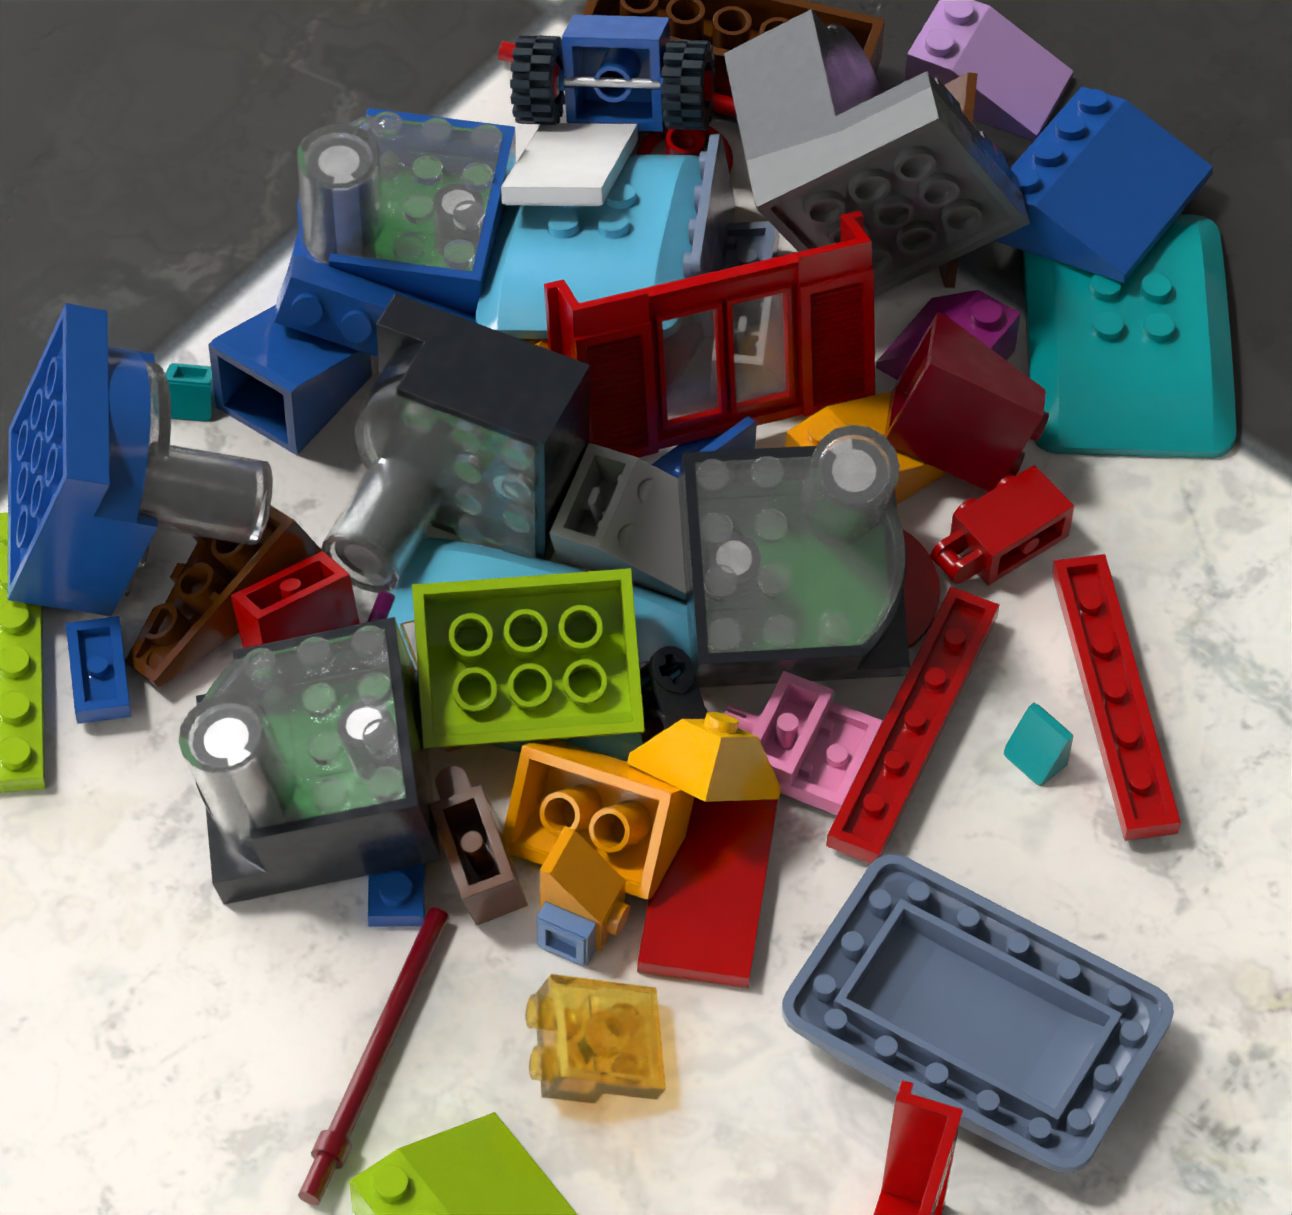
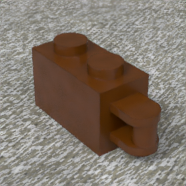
(475, 847)

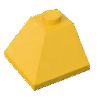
(709, 760)

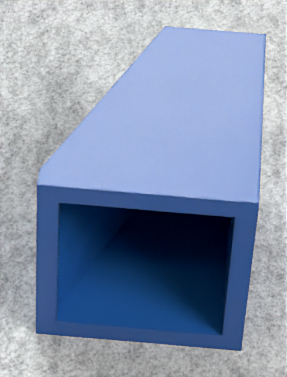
(283, 379)

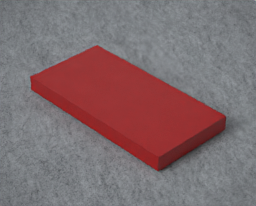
(712, 895)

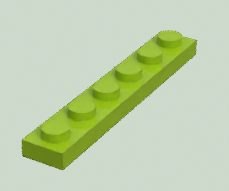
(20, 686)

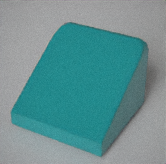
(191, 391)
(1039, 745)

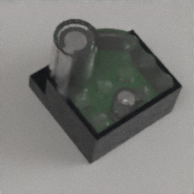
(461, 439)
(794, 561)
(312, 763)

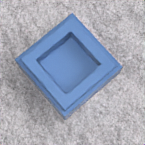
(566, 934)

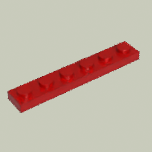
(1115, 698)
(912, 726)

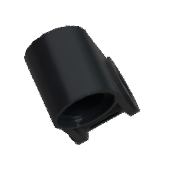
(666, 699)

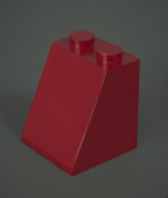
(964, 407)

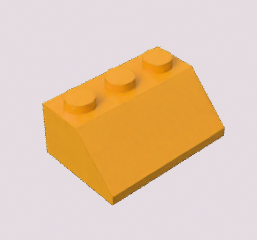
(612, 805)

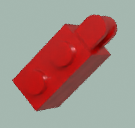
(1004, 528)

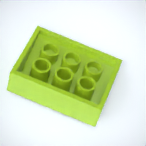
(527, 658)
(459, 1172)

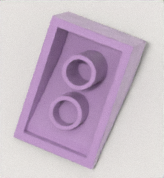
(1015, 77)

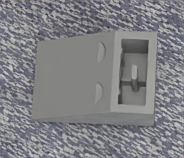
(622, 518)

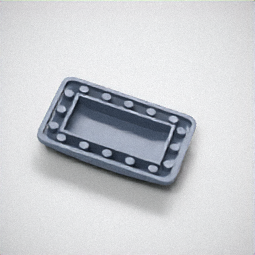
(978, 1012)

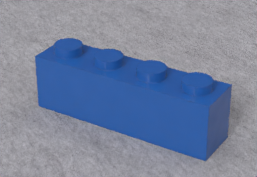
(338, 304)

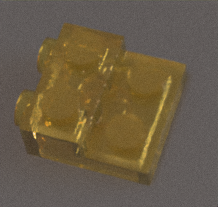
(595, 1039)

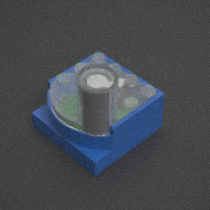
(405, 201)
(100, 473)

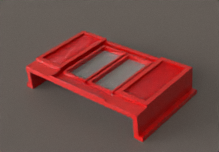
(724, 345)

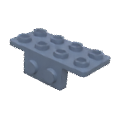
(713, 235)

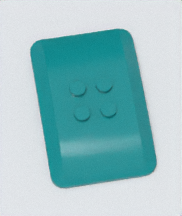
(1135, 360)

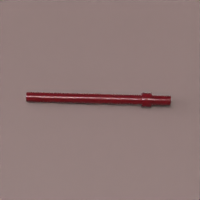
(334, 1144)

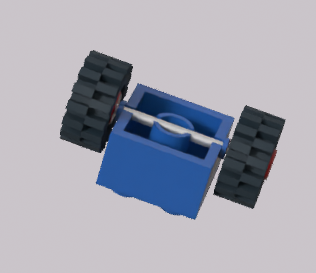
(614, 75)

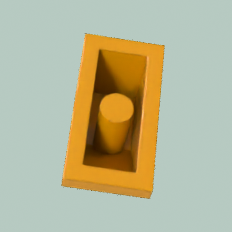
(584, 884)

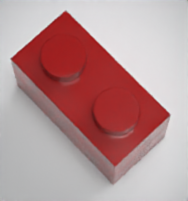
(296, 602)

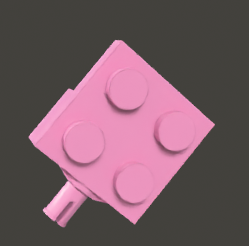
(811, 741)

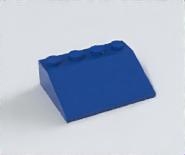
(1103, 186)

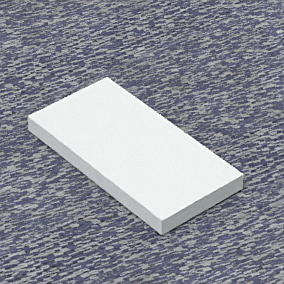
(570, 164)

